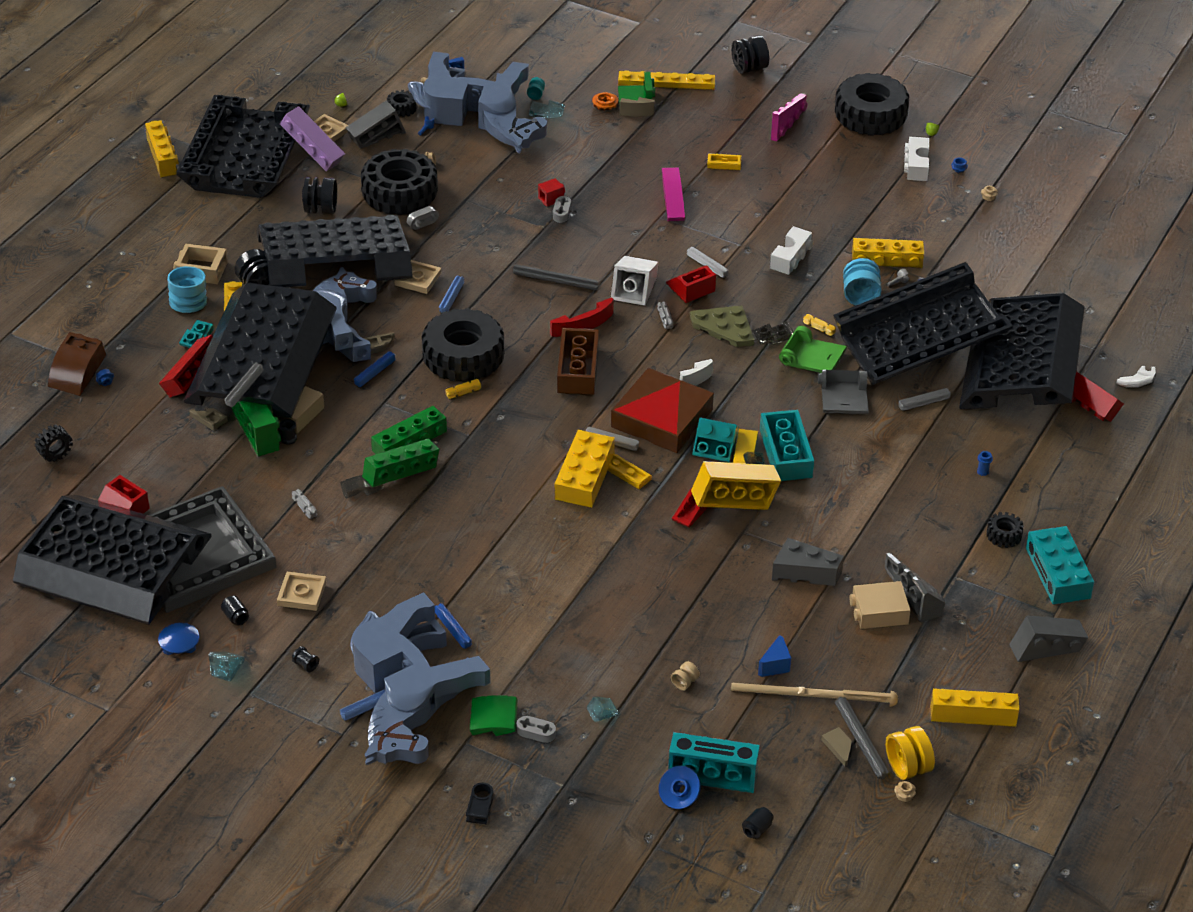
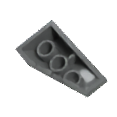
(921, 596)

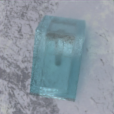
(225, 664)

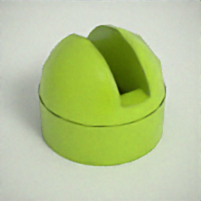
(340, 100)
(932, 129)

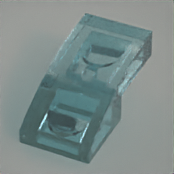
(551, 110)

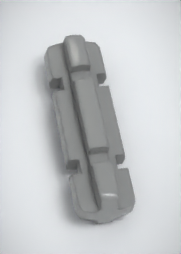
(665, 315)
(304, 504)

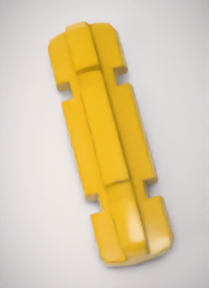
(819, 324)
(463, 389)

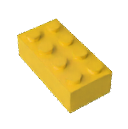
(584, 468)
(735, 485)

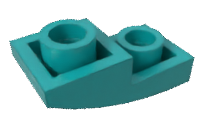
(199, 330)

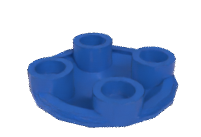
(178, 638)

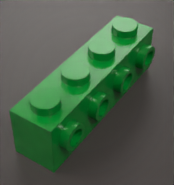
(416, 428)
(400, 462)

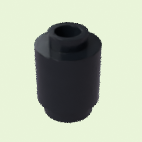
(235, 610)
(757, 822)

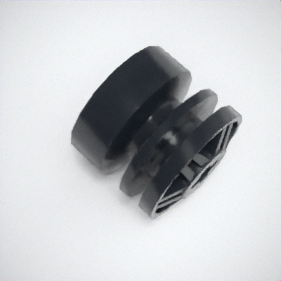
(750, 54)
(320, 195)
(252, 267)

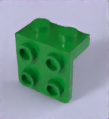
(636, 91)

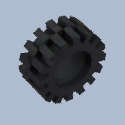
(402, 102)
(48, 436)
(1002, 537)

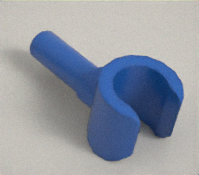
(428, 124)

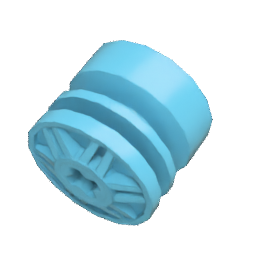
(861, 281)
(187, 289)

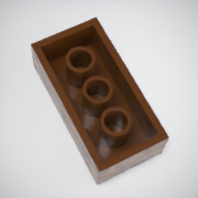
(578, 361)

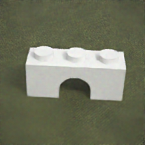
(917, 159)
(796, 245)

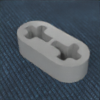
(559, 208)
(422, 217)
(536, 729)

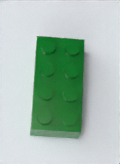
(258, 426)

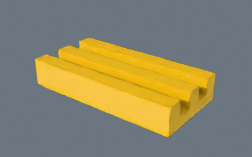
(724, 161)

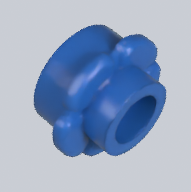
(959, 164)
(104, 377)

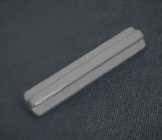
(705, 260)
(244, 384)
(924, 399)
(621, 441)

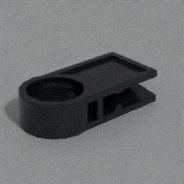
(478, 807)

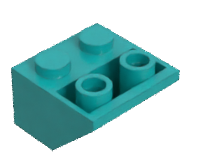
(715, 439)

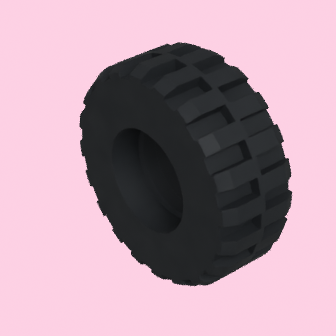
(871, 104)
(399, 181)
(458, 327)

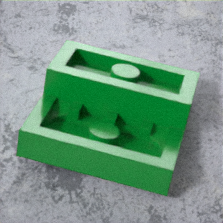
(493, 714)

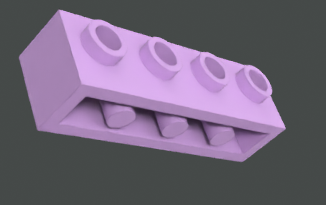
(312, 138)

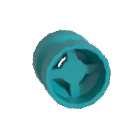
(535, 88)

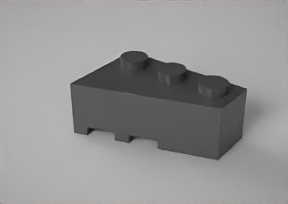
(375, 125)
(808, 563)
(1047, 637)

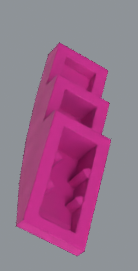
(673, 194)

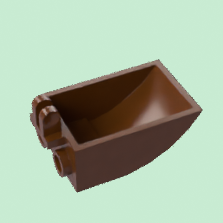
(75, 363)

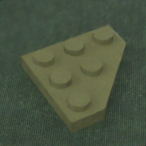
(724, 323)

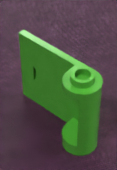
(810, 354)

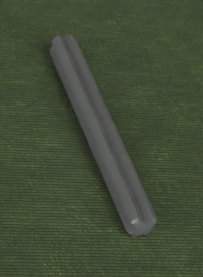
(555, 277)
(862, 738)

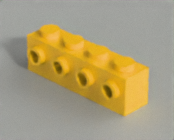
(161, 148)
(889, 252)
(974, 707)

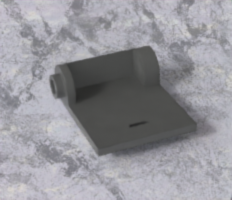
(844, 391)

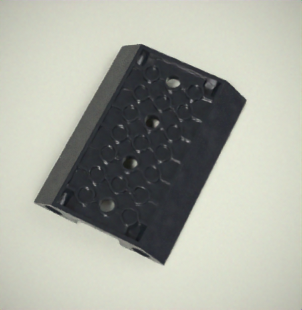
(234, 135)
(1046, 349)
(98, 571)

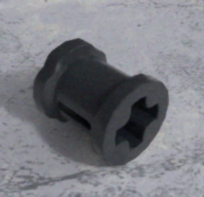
(288, 431)
(305, 659)

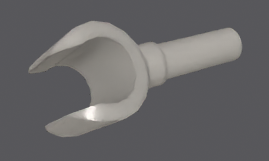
(902, 276)

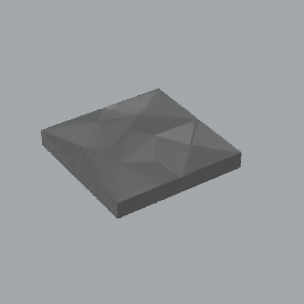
(229, 556)

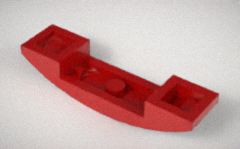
(584, 321)

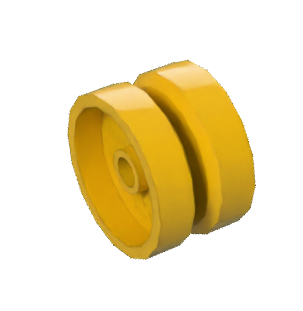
(910, 752)

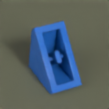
(776, 659)

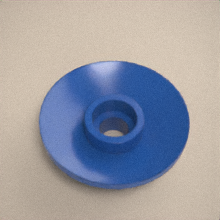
(672, 782)

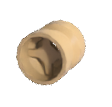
(687, 674)

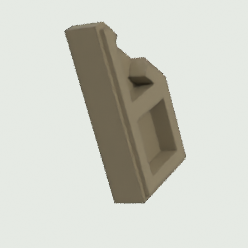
(380, 342)
(211, 418)
(838, 743)

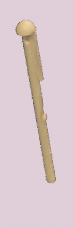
(891, 697)

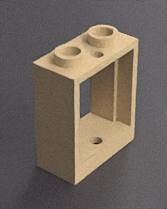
(204, 253)

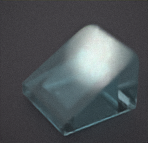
(601, 708)

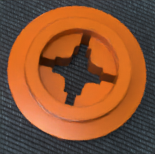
(599, 101)

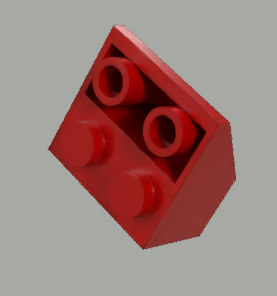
(694, 284)
(125, 494)

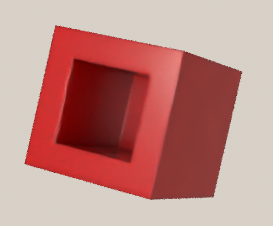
(550, 191)

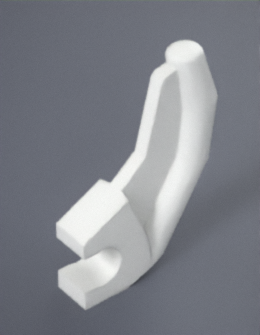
(1140, 379)

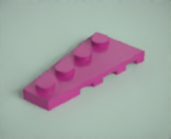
(786, 116)

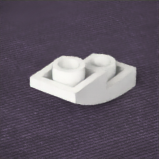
(700, 372)

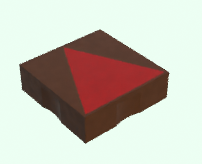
(661, 410)

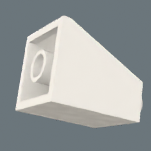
(634, 280)

